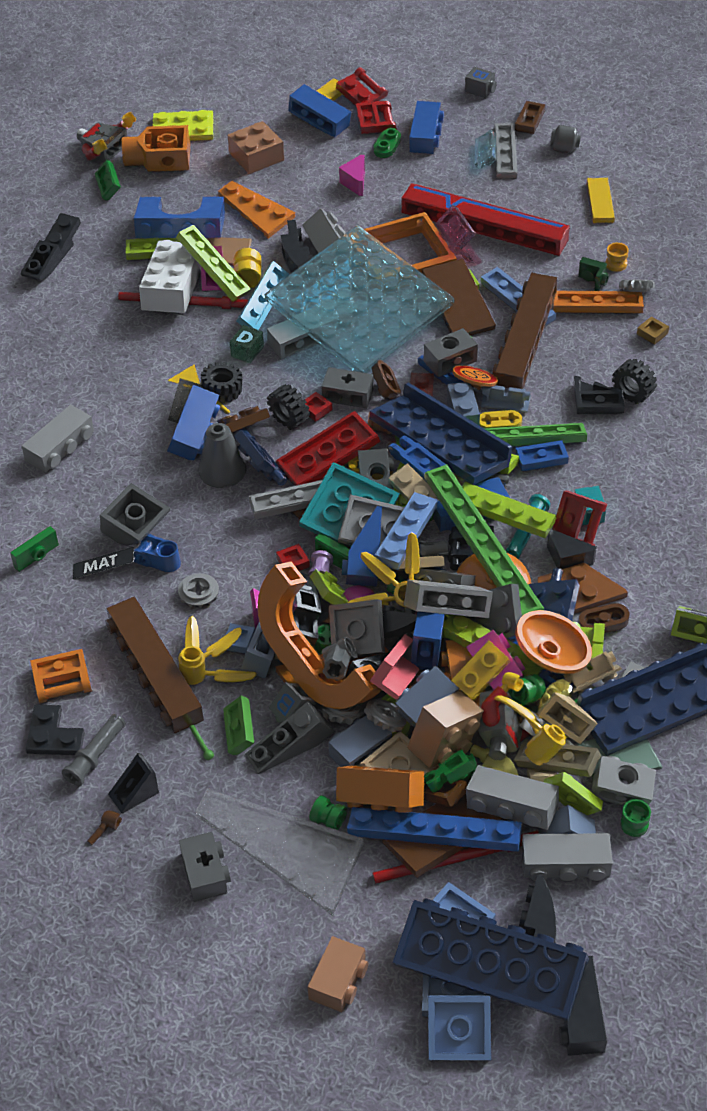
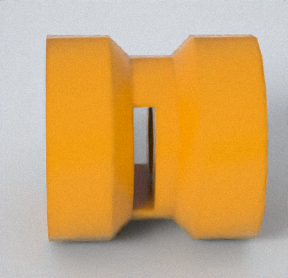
(617, 257)

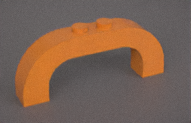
(296, 652)

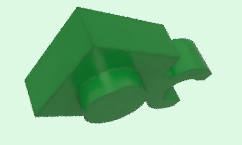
(451, 770)

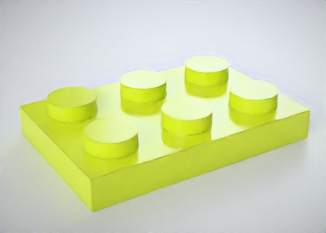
(199, 122)

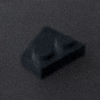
(597, 398)

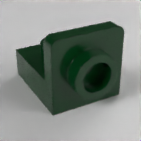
(593, 271)

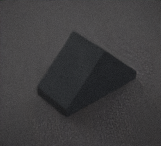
(569, 551)
(134, 785)

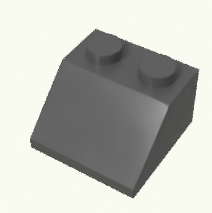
(132, 516)

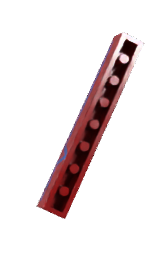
(489, 219)

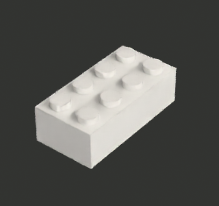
(169, 278)

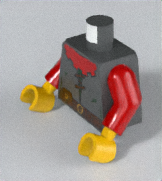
(104, 140)
(499, 722)

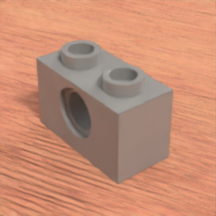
(609, 787)

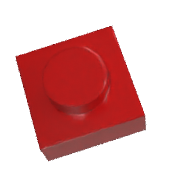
(318, 406)
(295, 555)

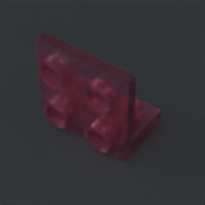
(458, 233)

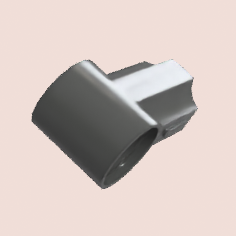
(337, 658)

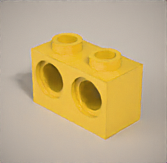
(481, 670)

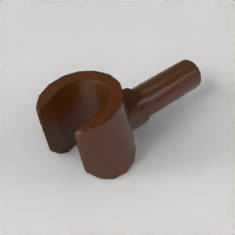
(109, 819)

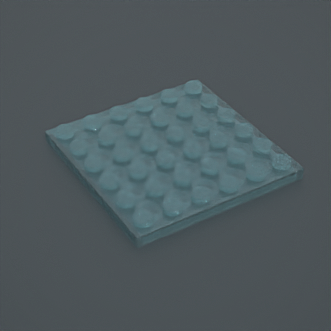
(359, 299)

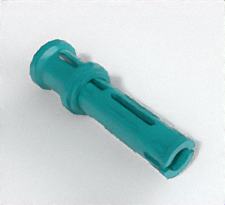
(521, 537)

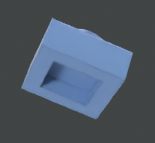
(244, 640)

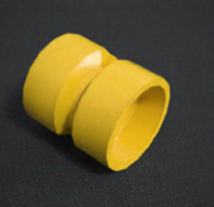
(248, 266)

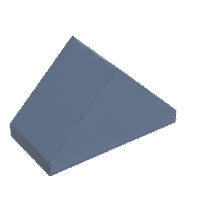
(570, 821)

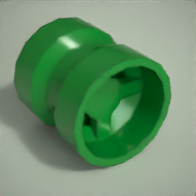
(531, 691)
(327, 813)
(635, 818)

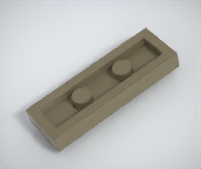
(569, 759)

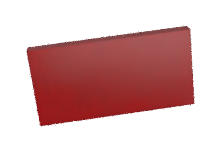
(334, 444)

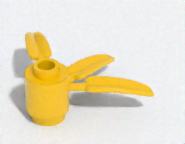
(384, 573)
(192, 659)
(547, 739)

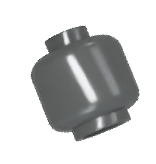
(565, 139)

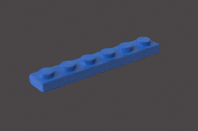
(435, 829)

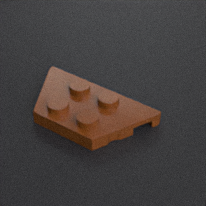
(594, 587)

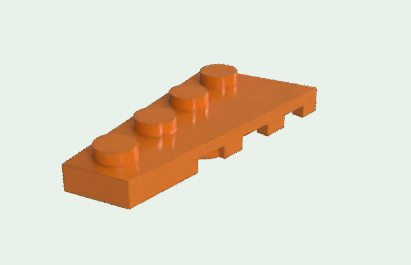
(259, 210)

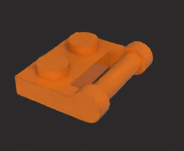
(58, 669)

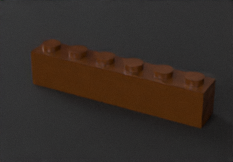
(525, 331)
(154, 664)

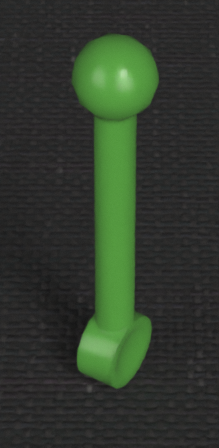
(208, 754)

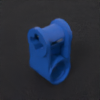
(158, 554)

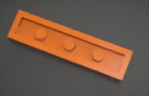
(598, 302)

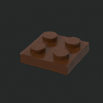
(246, 417)

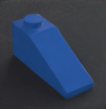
(367, 541)

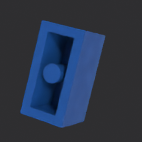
(427, 640)

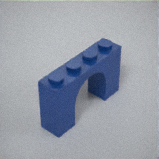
(153, 223)

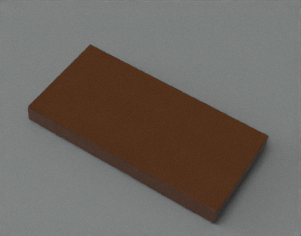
(469, 306)
(424, 856)

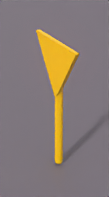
(191, 375)

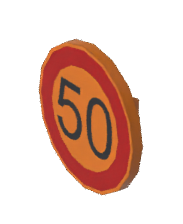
(475, 376)

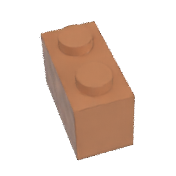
(337, 974)

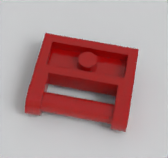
(356, 92)
(369, 118)
(572, 512)

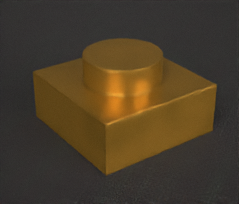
(653, 330)

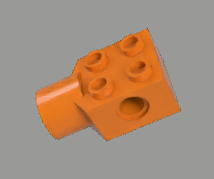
(158, 148)

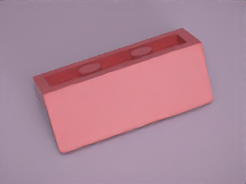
(395, 671)

